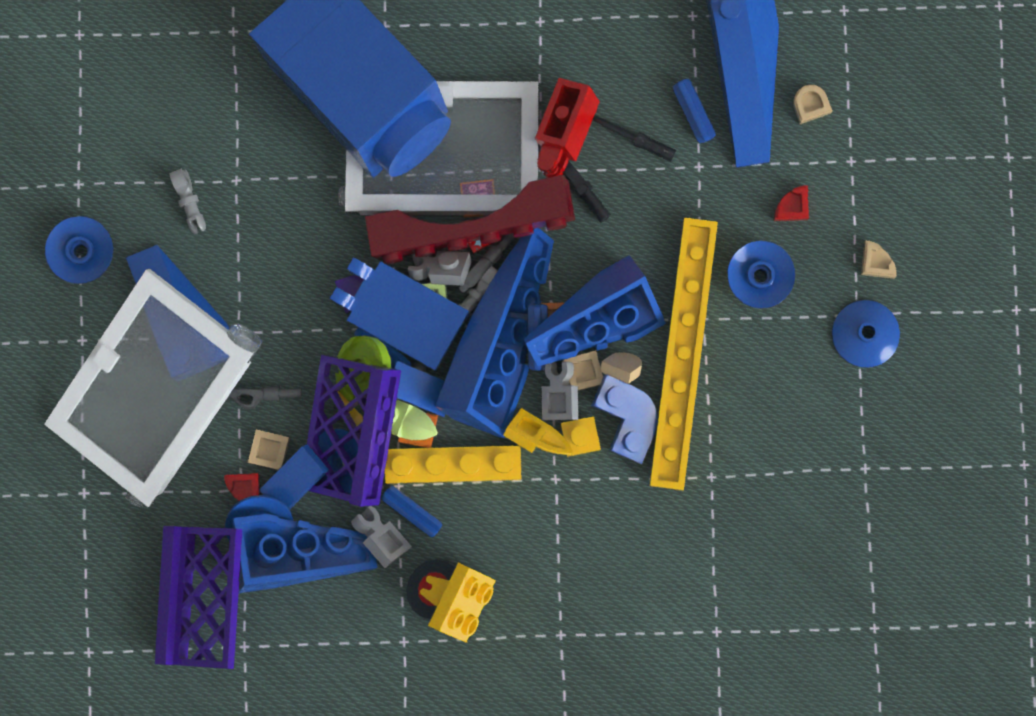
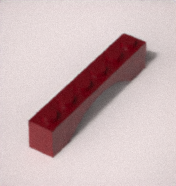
(538, 205)

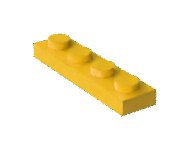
(453, 464)

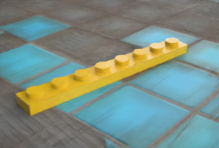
(683, 354)

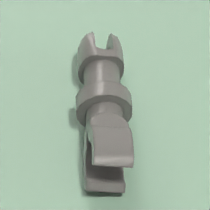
(183, 187)
(476, 294)

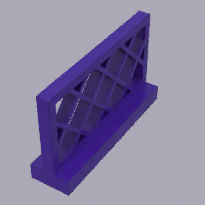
(373, 442)
(178, 596)

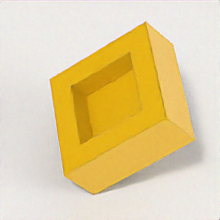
(581, 435)

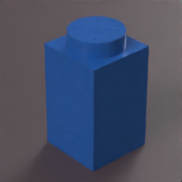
(356, 81)

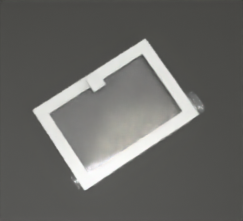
(474, 168)
(151, 387)

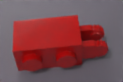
(565, 125)

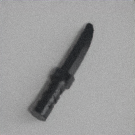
(640, 140)
(584, 191)

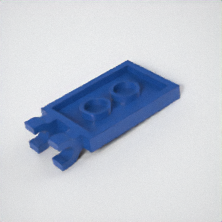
(402, 312)

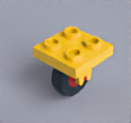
(449, 596)

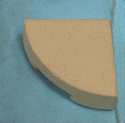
(877, 261)

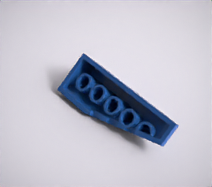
(746, 60)
(491, 355)

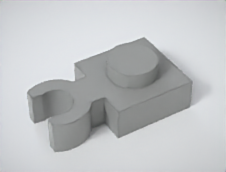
(444, 269)
(559, 398)
(383, 540)

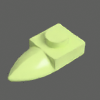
(412, 422)

